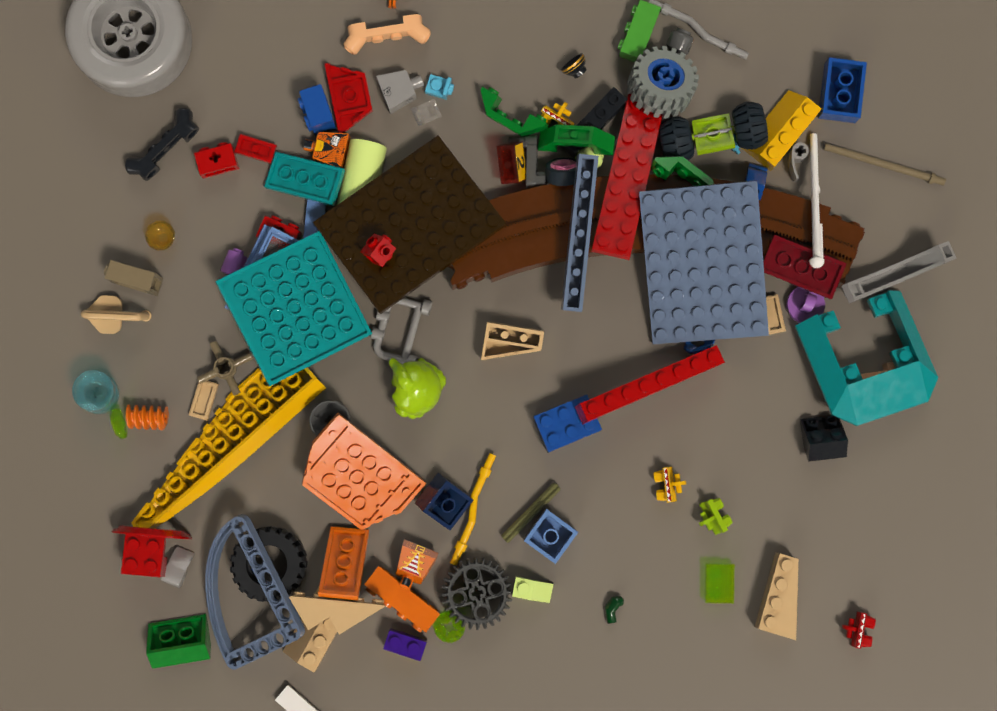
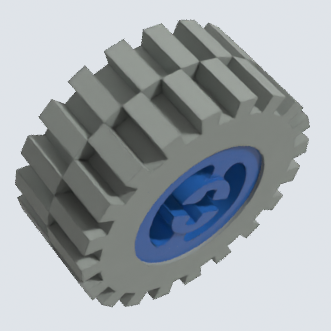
(657, 94)

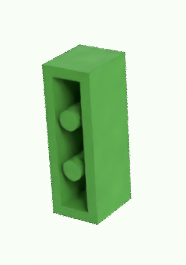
(638, 30)

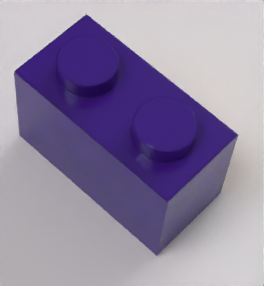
(405, 644)

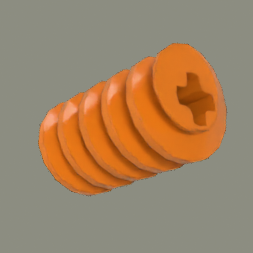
(146, 419)

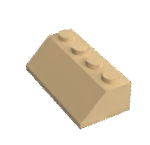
(313, 645)

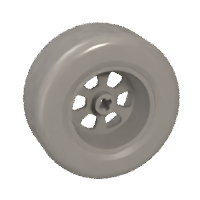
(139, 73)

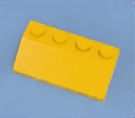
(784, 127)

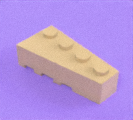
(779, 601)

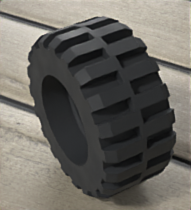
(295, 558)

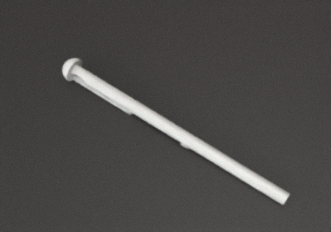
(817, 229)

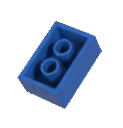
(842, 90)
(563, 426)

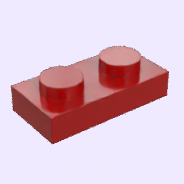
(255, 149)

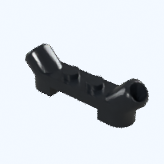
(145, 166)

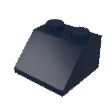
(443, 501)

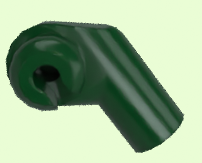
(611, 606)

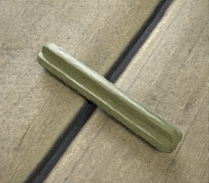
(531, 512)

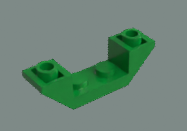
(532, 125)
(578, 136)
(665, 166)

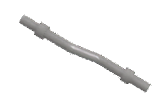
(729, 48)

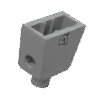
(398, 89)

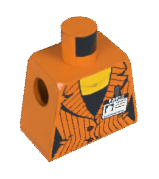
(329, 148)

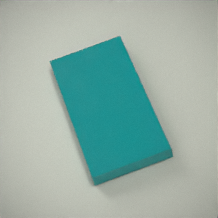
(304, 178)

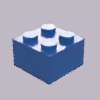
(315, 105)

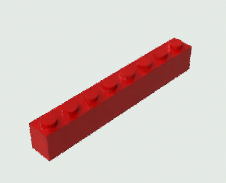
(649, 384)

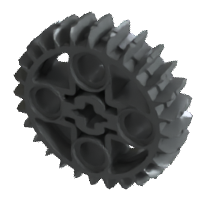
(478, 602)

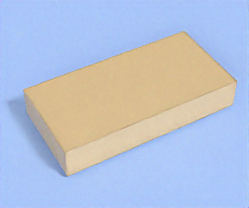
(774, 315)
(203, 400)

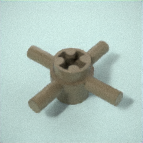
(229, 375)

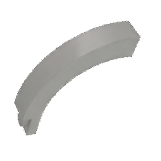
(899, 272)

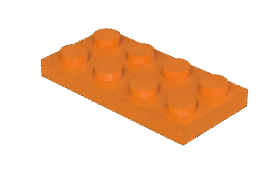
(343, 563)

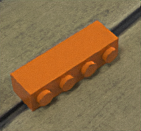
(406, 602)

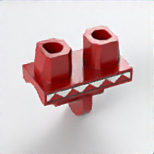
(858, 638)

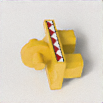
(551, 114)
(669, 493)

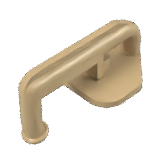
(107, 314)

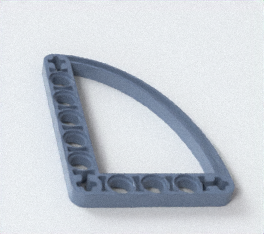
(268, 588)

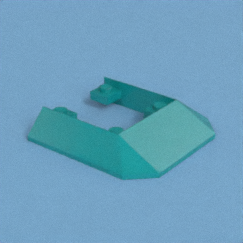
(881, 395)

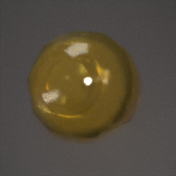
(160, 235)

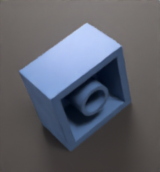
(550, 536)

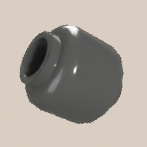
(680, 40)

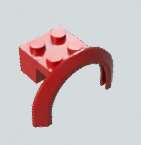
(146, 549)

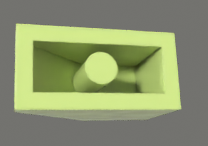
(532, 589)

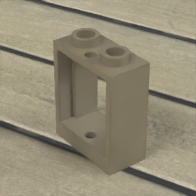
(133, 277)

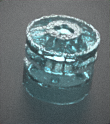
(92, 382)

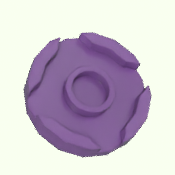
(804, 304)

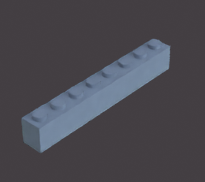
(579, 232)

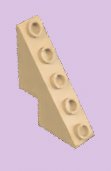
(341, 612)

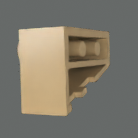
(509, 340)

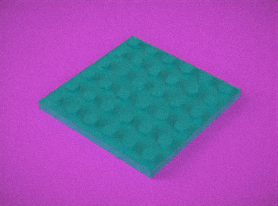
(293, 308)

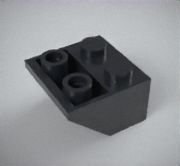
(823, 438)

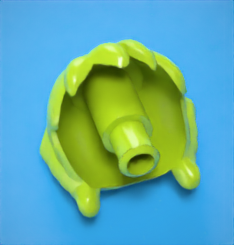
(417, 387)

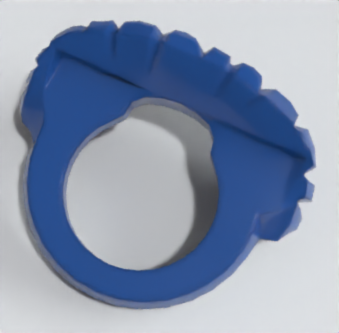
(692, 349)

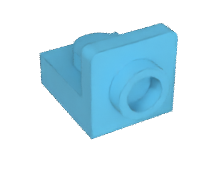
(439, 87)

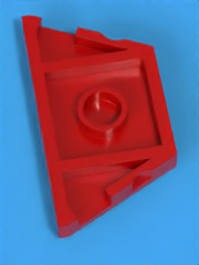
(348, 96)

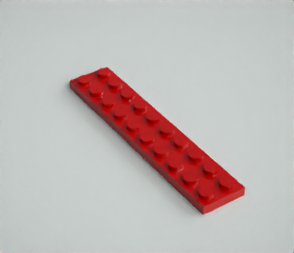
(626, 178)

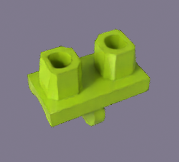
(712, 517)

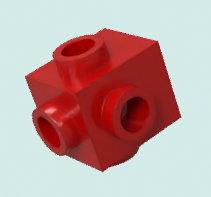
(378, 249)

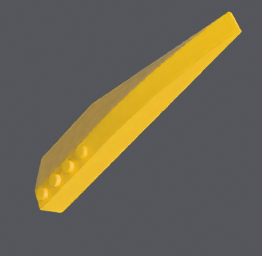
(229, 440)

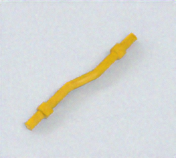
(461, 544)

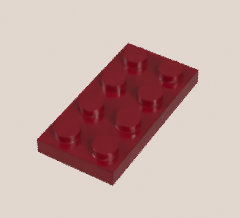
(791, 264)

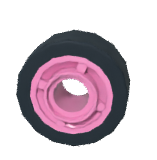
(561, 171)

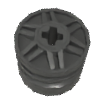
(321, 412)

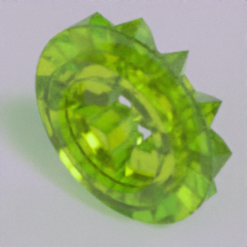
(118, 423)
(440, 630)

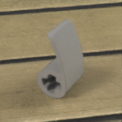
(794, 158)
(177, 567)

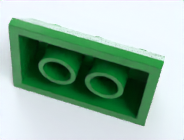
(178, 641)

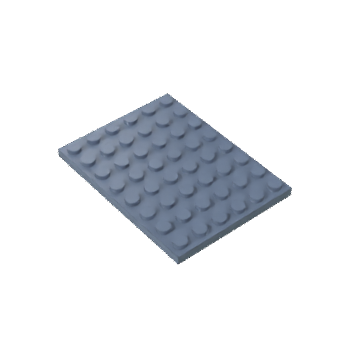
(704, 262)

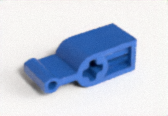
(757, 173)

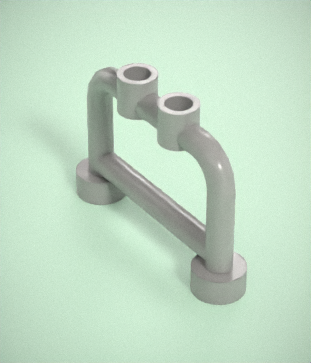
(378, 333)

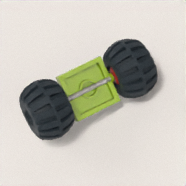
(714, 132)

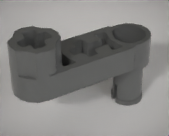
(533, 177)

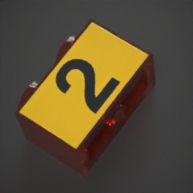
(511, 162)

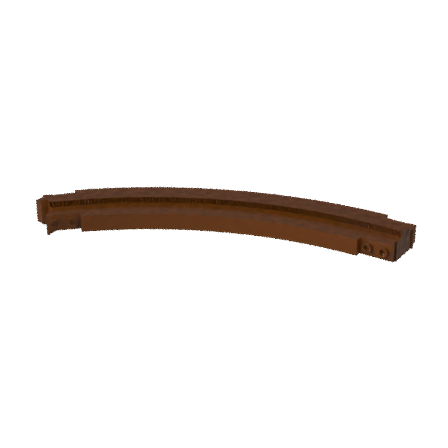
(541, 216)

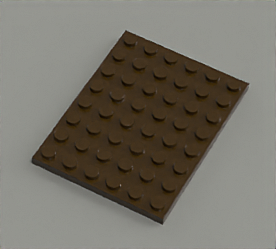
(427, 212)

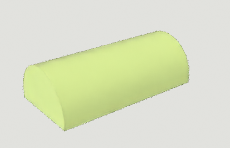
(362, 165)

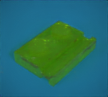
(719, 583)

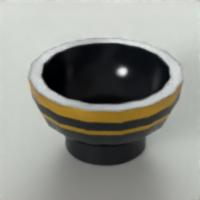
(575, 66)

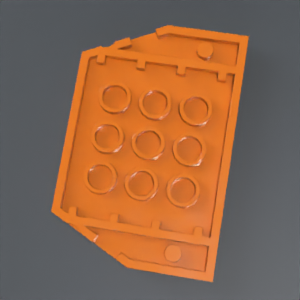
(358, 475)

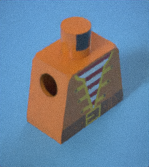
(414, 564)

